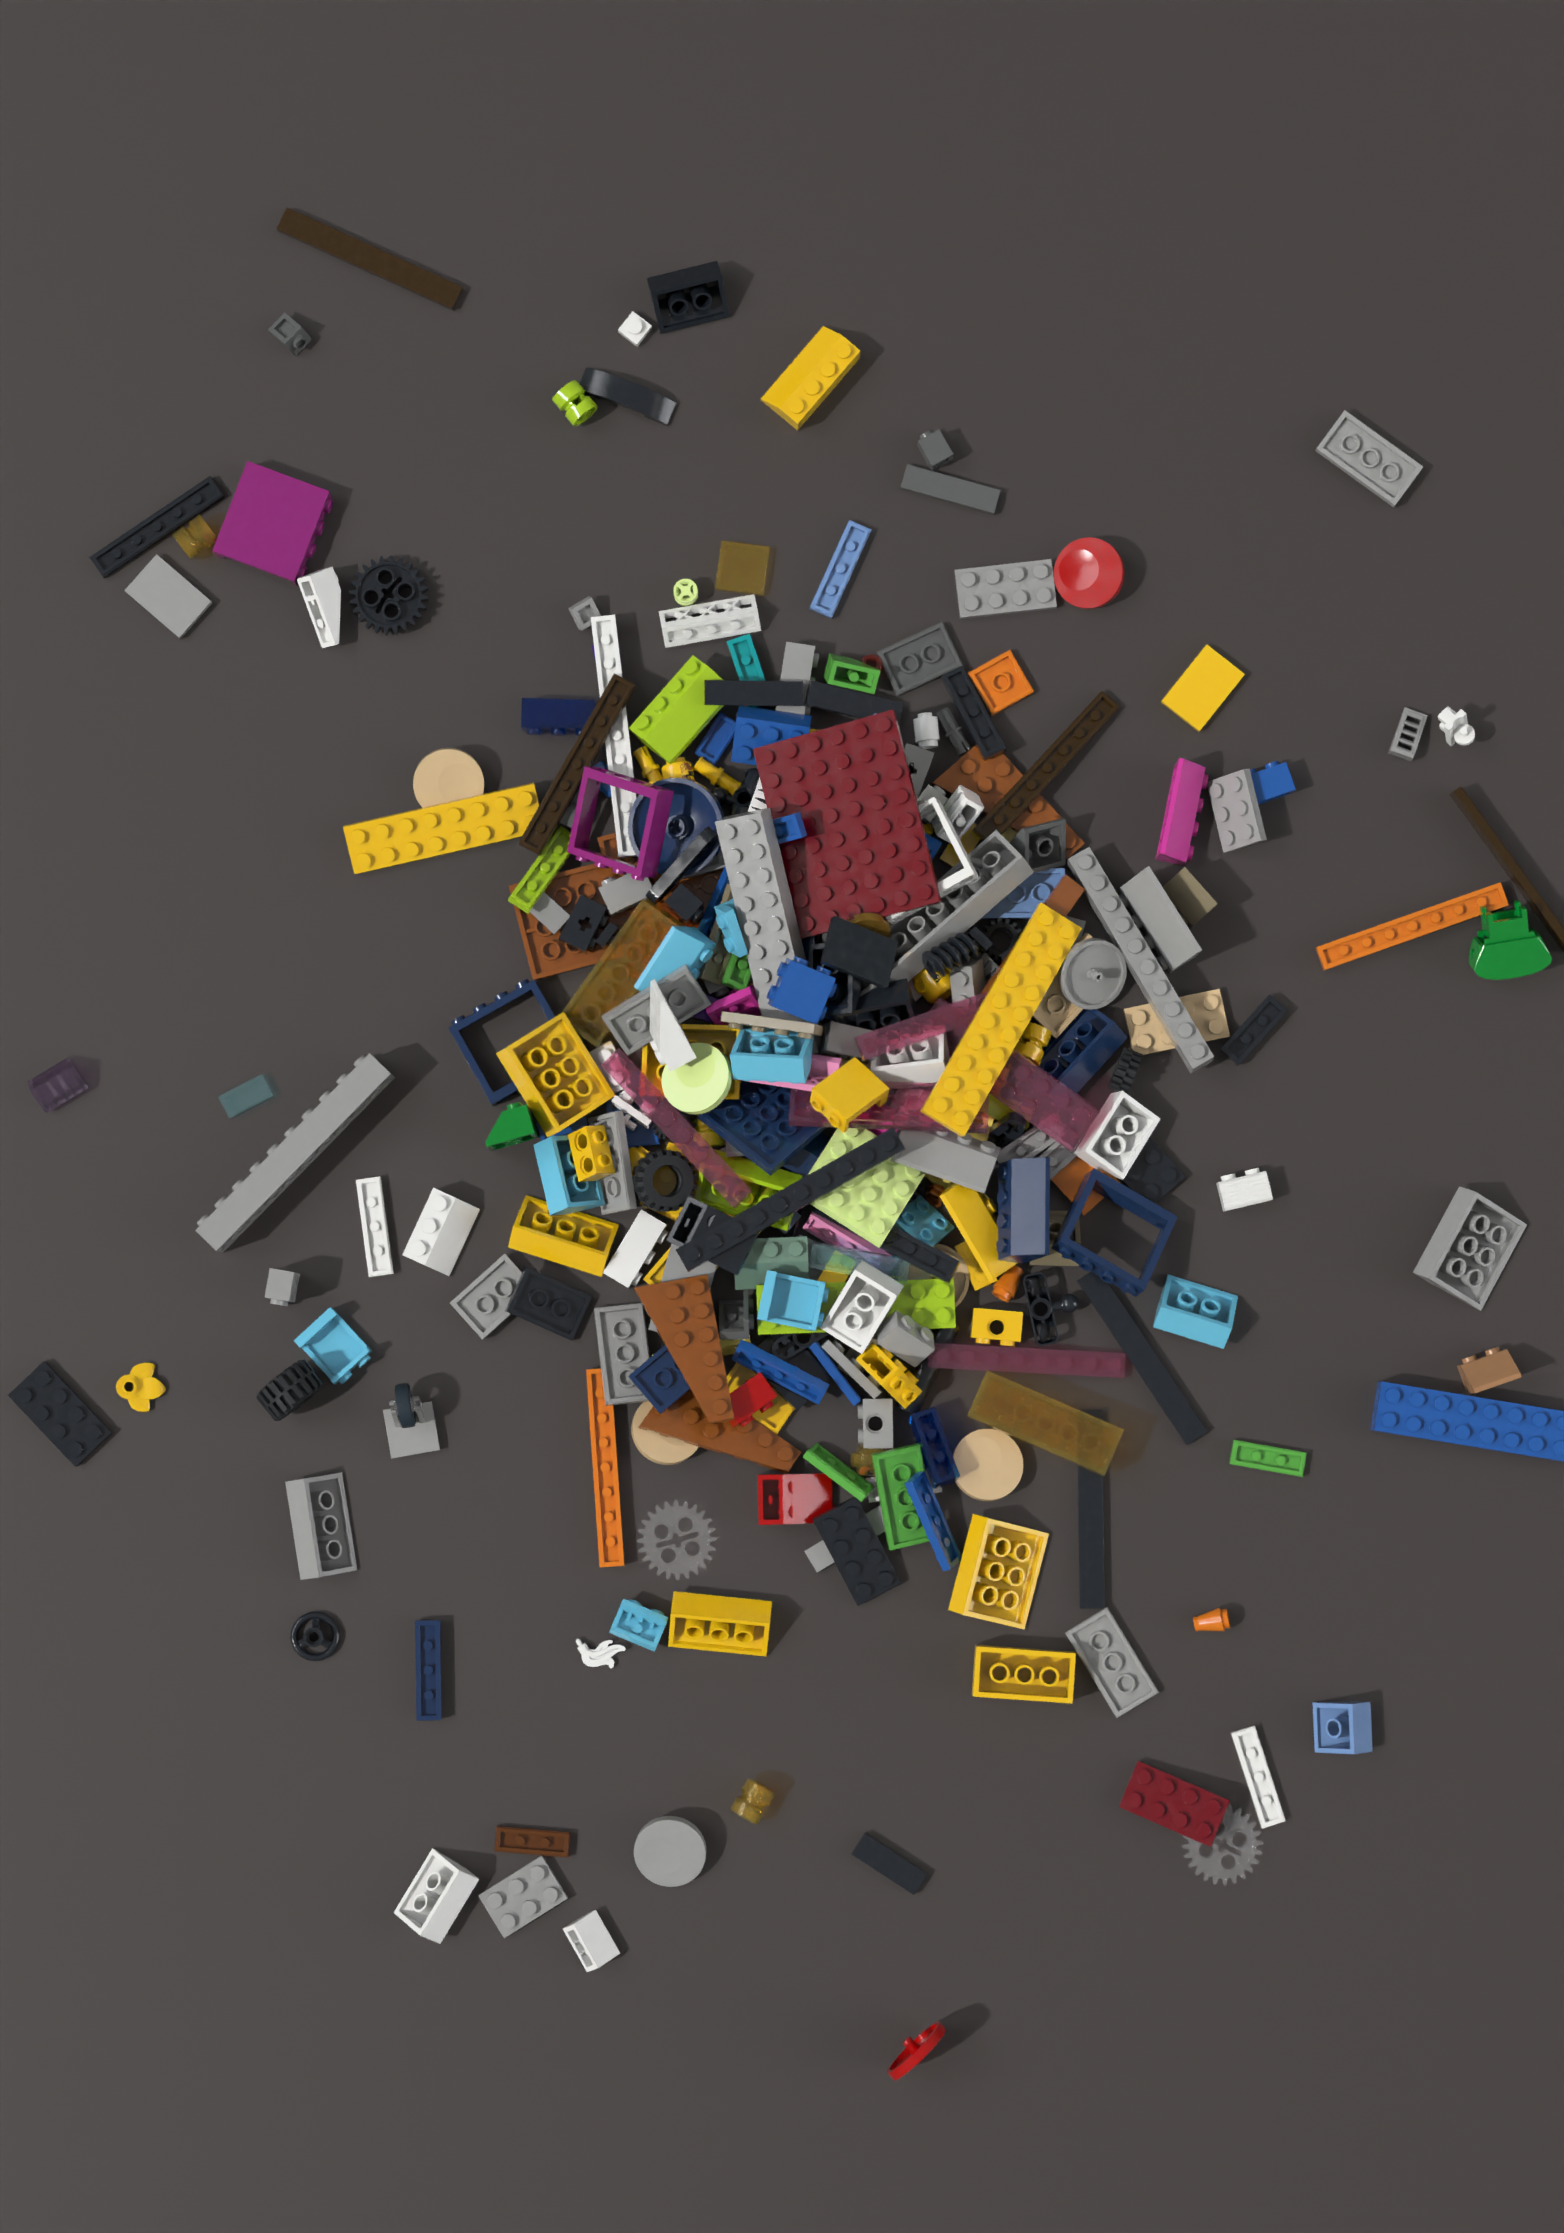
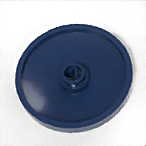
(690, 813)

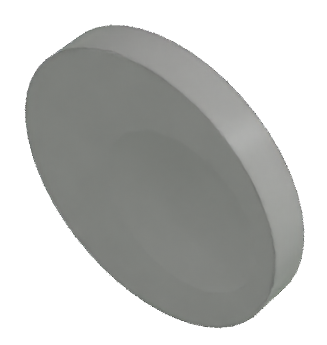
(1092, 973)
(670, 1851)

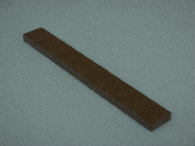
(369, 258)
(1047, 766)
(571, 772)
(1509, 865)

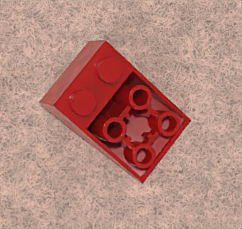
(793, 1497)

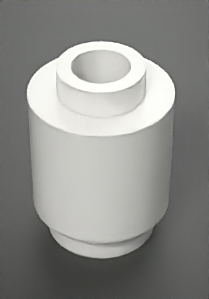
(926, 730)

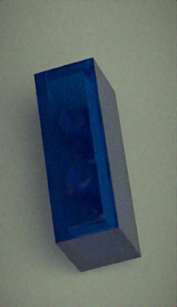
(555, 715)
(934, 1447)

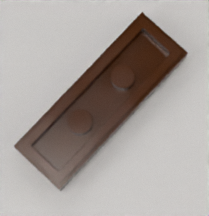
(532, 1841)

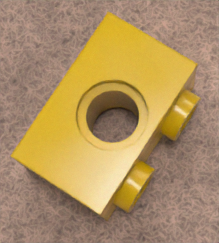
(1011, 1326)

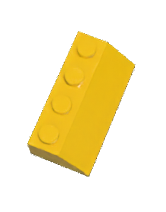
(811, 377)
(978, 1226)
(566, 1239)
(719, 1623)

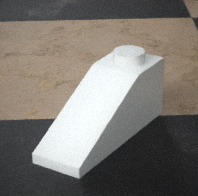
(323, 602)

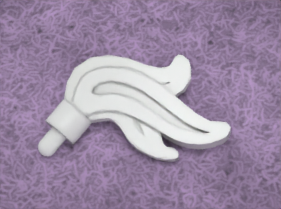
(600, 1655)

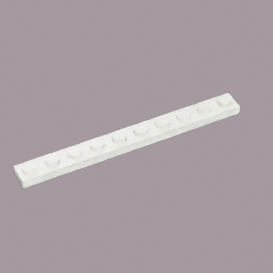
(618, 741)

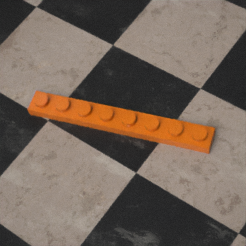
(1411, 926)
(605, 1473)

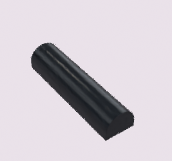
(928, 1375)

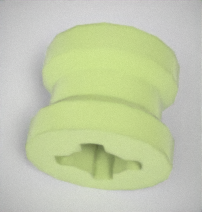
(687, 588)

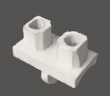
(1456, 727)
(623, 1103)

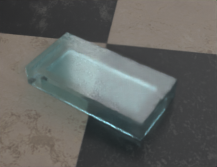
(245, 1096)

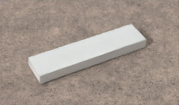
(374, 1226)
(1258, 1776)

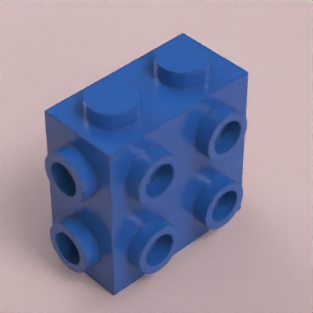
(802, 989)

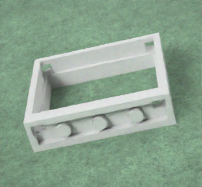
(959, 878)

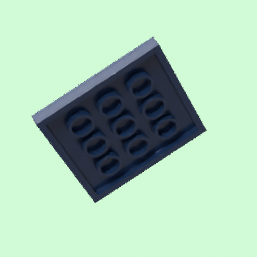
(760, 1125)

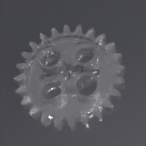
(683, 1561)
(1211, 1864)

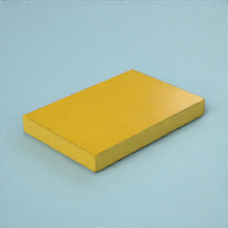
(1202, 688)
(774, 1416)

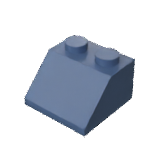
(1342, 1727)

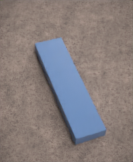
(840, 569)

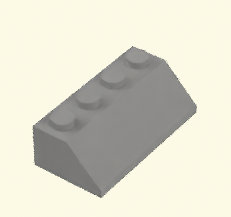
(949, 1157)
(321, 1526)

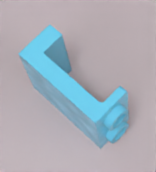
(792, 1301)
(334, 1346)

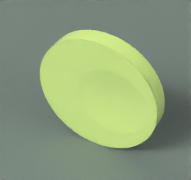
(699, 1083)

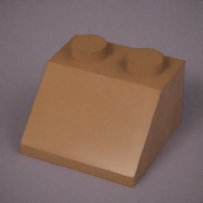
(1488, 1370)

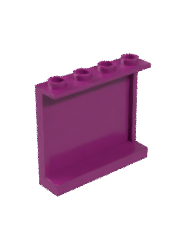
(273, 522)

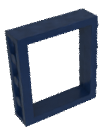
(482, 1011)
(1130, 1201)

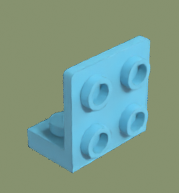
(923, 1222)

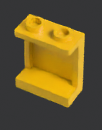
(848, 1094)

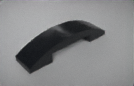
(627, 394)

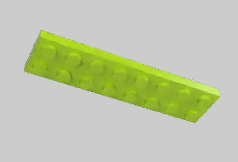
(924, 1300)

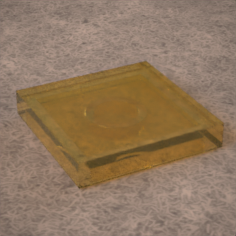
(742, 568)

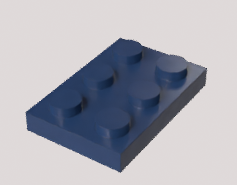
(660, 1380)

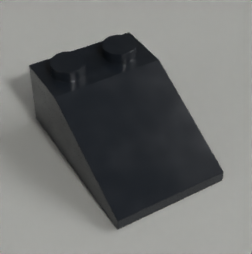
(847, 990)
(883, 1007)

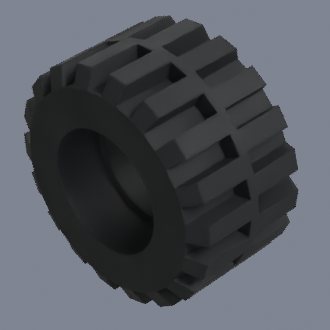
(684, 1180)
(289, 1390)

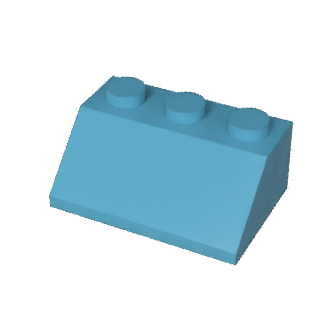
(678, 948)
(771, 1057)
(560, 1179)
(1195, 1311)

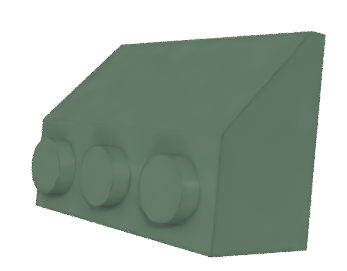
(780, 1255)

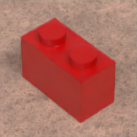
(750, 1397)

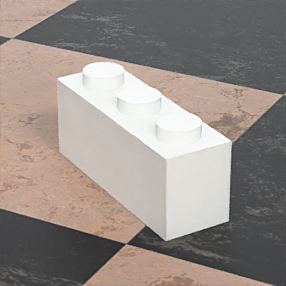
(636, 1249)

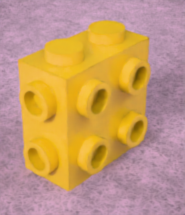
(890, 1374)

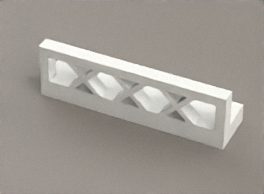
(710, 624)

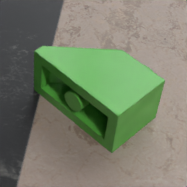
(851, 674)

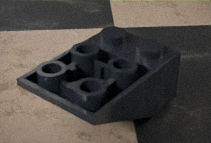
(698, 1219)

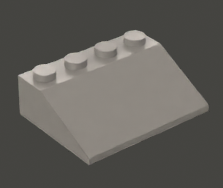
(1159, 920)
(1470, 1248)

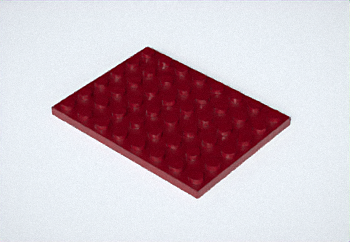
(859, 818)

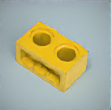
(591, 1153)

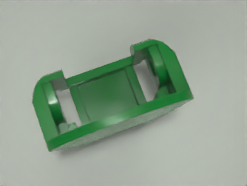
(1510, 946)

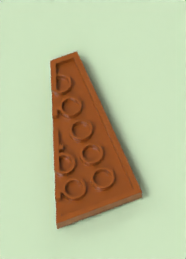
(991, 782)
(689, 1330)
(752, 1442)

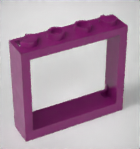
(654, 828)

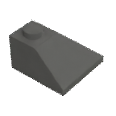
(1042, 844)

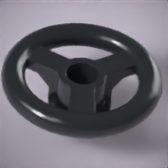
(330, 1646)

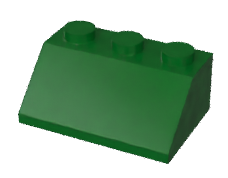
(512, 1127)

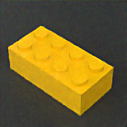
(1023, 1674)

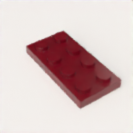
(1174, 1803)

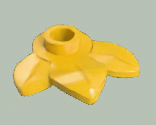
(144, 1387)

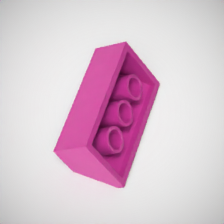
(1181, 812)

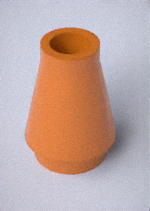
(1007, 1284)
(1212, 1621)

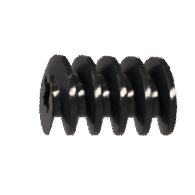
(949, 953)

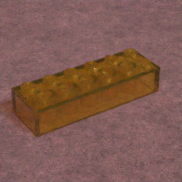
(618, 971)
(1045, 1423)

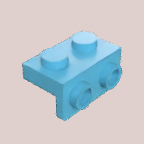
(729, 924)
(639, 1624)

